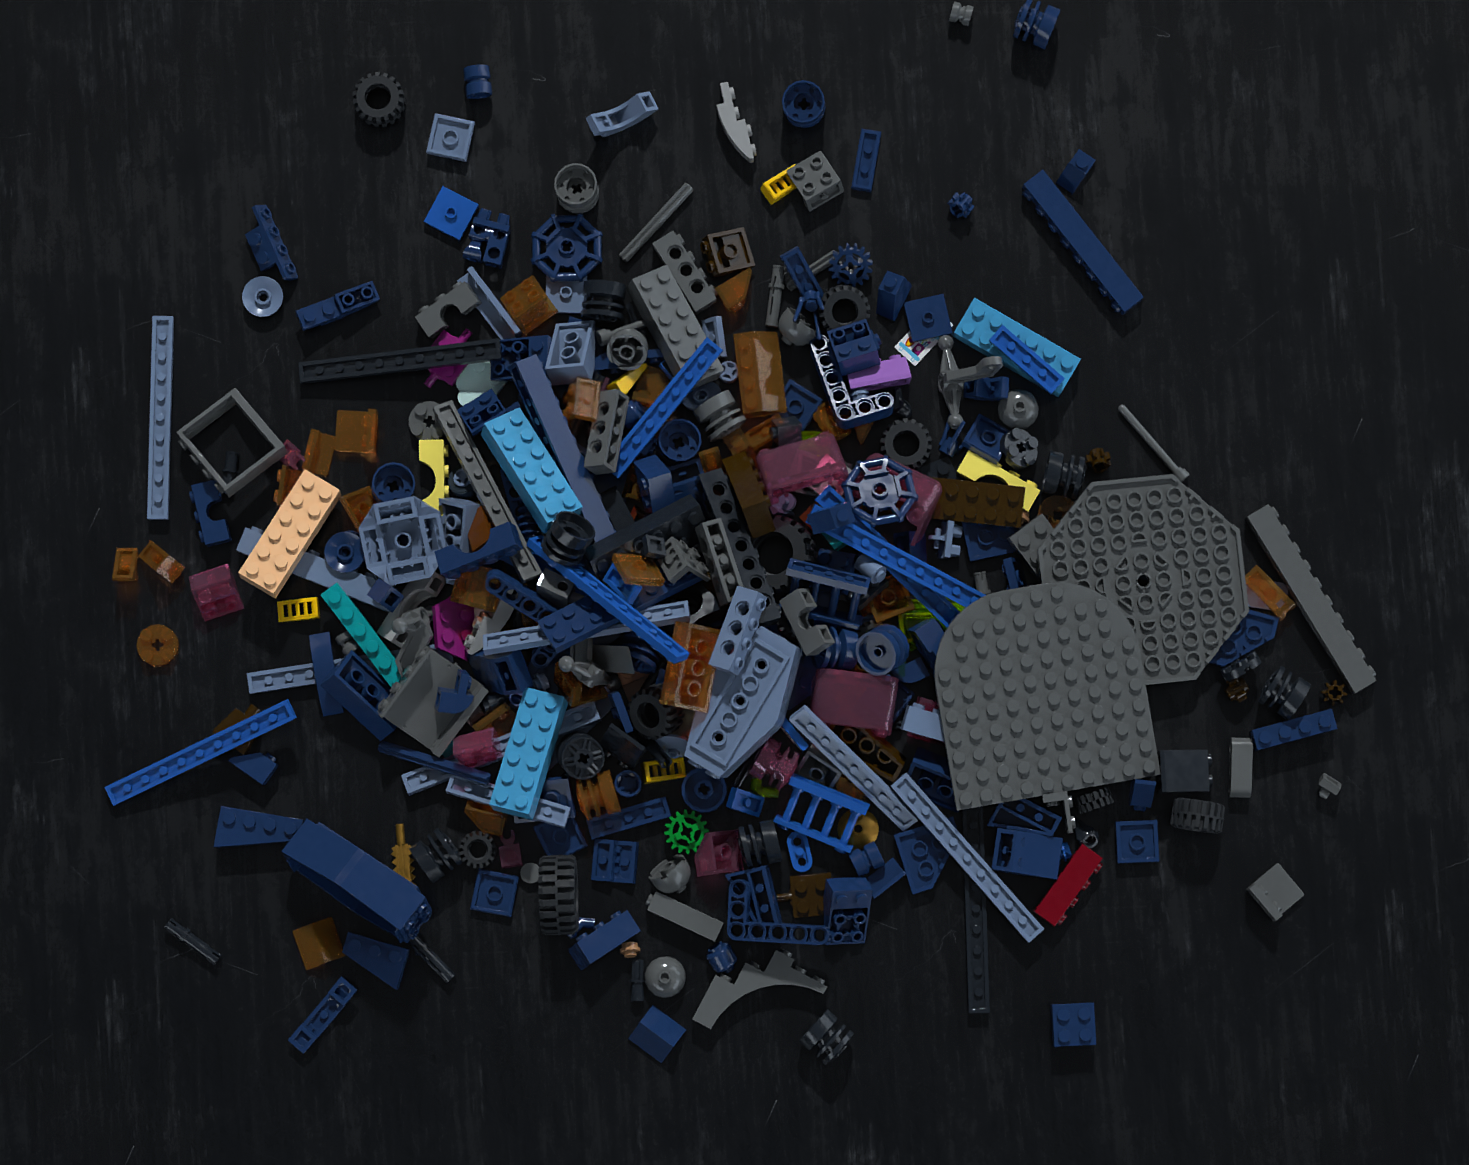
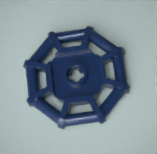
(566, 236)
(880, 502)

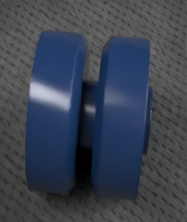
(882, 649)
(697, 800)

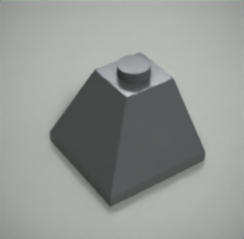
(818, 768)

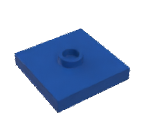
(451, 213)

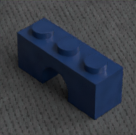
(212, 531)

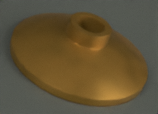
(869, 829)

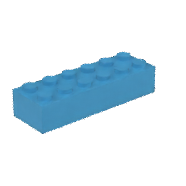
(983, 321)
(529, 468)
(528, 753)

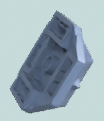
(381, 543)

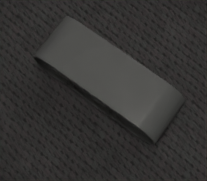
(1240, 767)

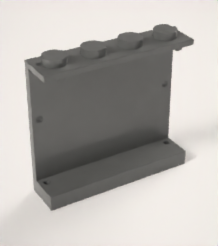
(414, 697)

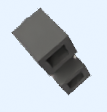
(432, 317)
(797, 608)

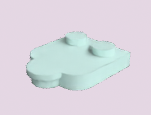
(476, 381)

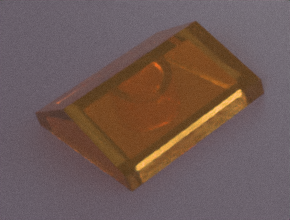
(318, 943)

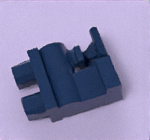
(493, 233)

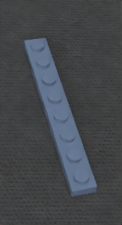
(853, 767)

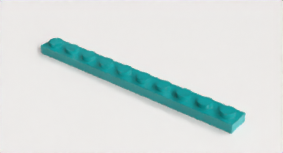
(366, 637)

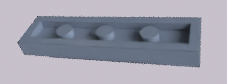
(491, 308)

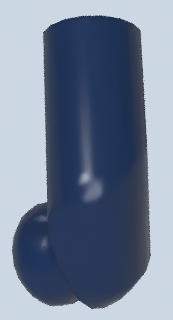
(583, 923)

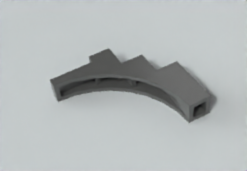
(778, 972)

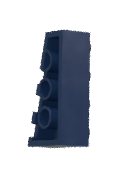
(654, 484)
(247, 827)

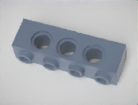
(734, 620)

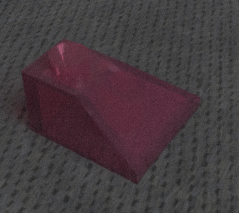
(719, 854)

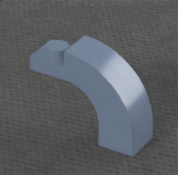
(623, 116)

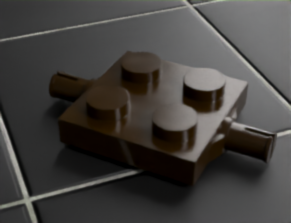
(806, 894)

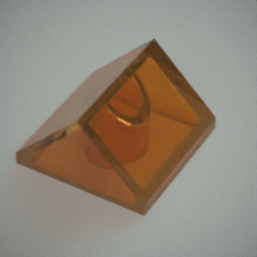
(358, 505)

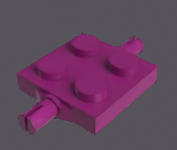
(450, 373)

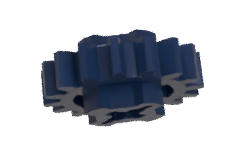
(858, 264)

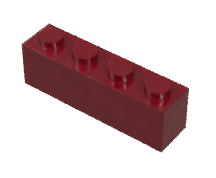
(1067, 886)

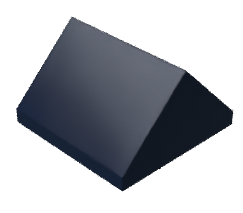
(657, 1034)

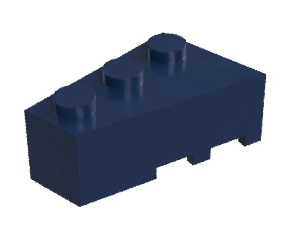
(927, 637)
(1025, 816)
(763, 896)
(603, 939)
(378, 957)

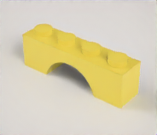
(433, 455)
(976, 467)

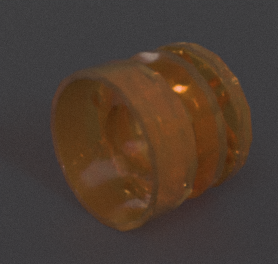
(598, 795)

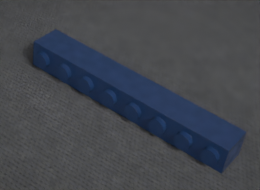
(1082, 242)

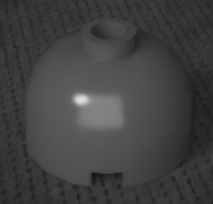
(795, 332)
(627, 349)
(1018, 409)
(671, 875)
(665, 977)

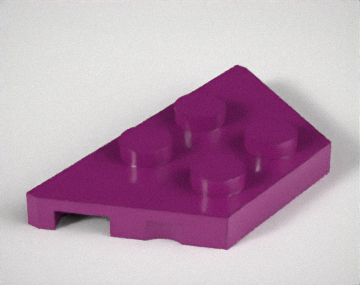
(451, 626)

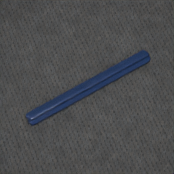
(434, 762)

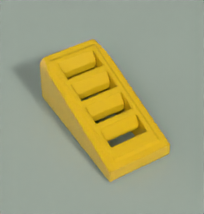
(767, 187)
(627, 380)
(314, 604)
(646, 774)

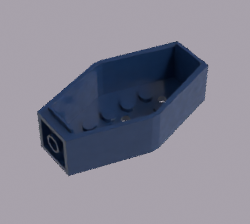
(357, 880)

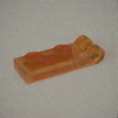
(1268, 592)

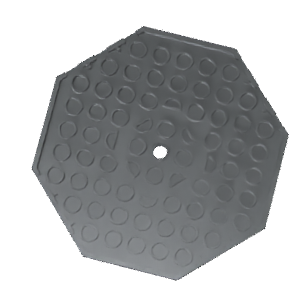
(1181, 547)

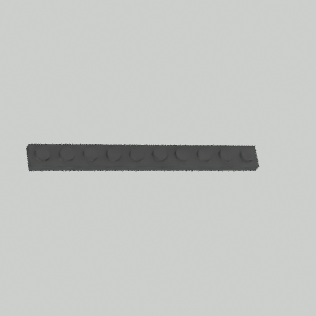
(483, 484)

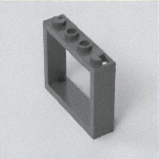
(210, 415)

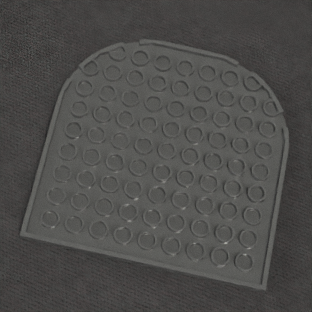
(1042, 696)

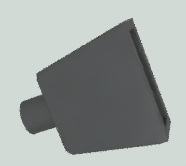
(557, 589)

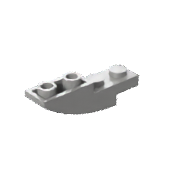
(736, 131)
(487, 624)

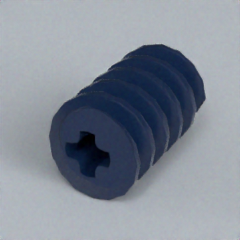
(527, 523)

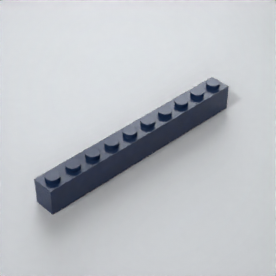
(558, 440)

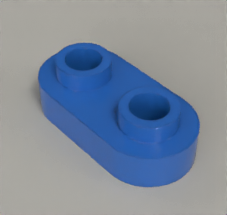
(800, 851)

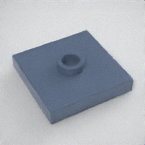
(450, 137)
(566, 295)

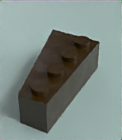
(749, 493)
(872, 750)

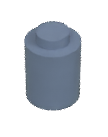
(870, 568)

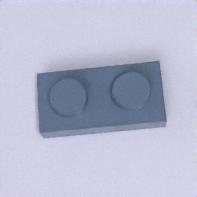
(714, 331)

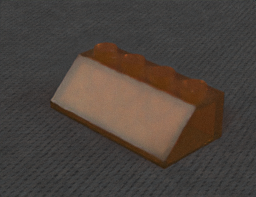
(760, 373)
(691, 681)

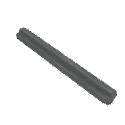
(655, 223)

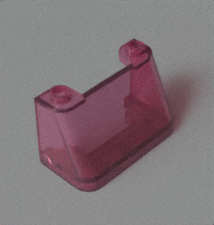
(801, 465)
(854, 700)

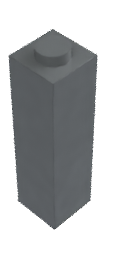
(684, 915)

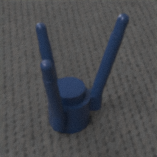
(811, 302)
(950, 446)

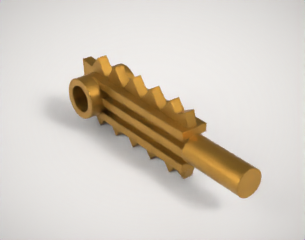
(402, 853)

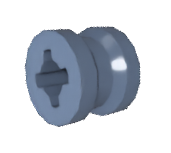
(729, 368)

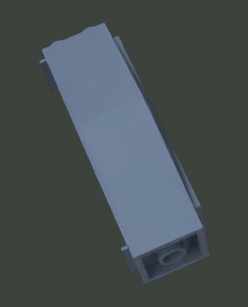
(747, 725)

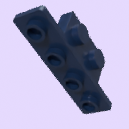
(268, 245)

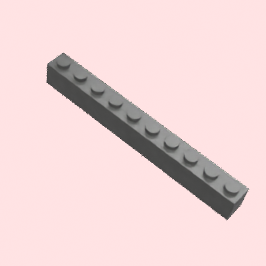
(1310, 599)

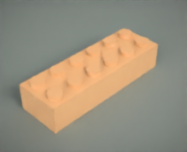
(289, 534)

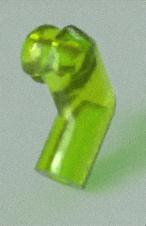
(763, 791)

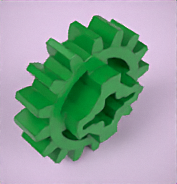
(677, 836)

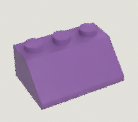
(886, 375)

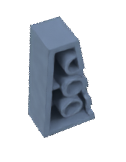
(457, 521)

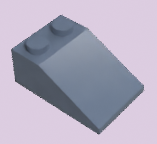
(571, 352)

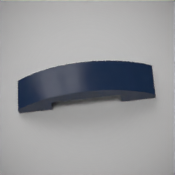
(323, 664)
(323, 1015)

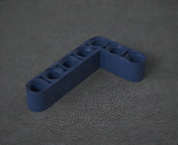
(838, 389)
(518, 602)
(768, 927)

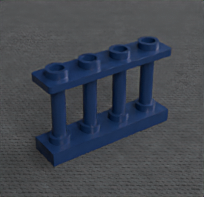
(838, 580)

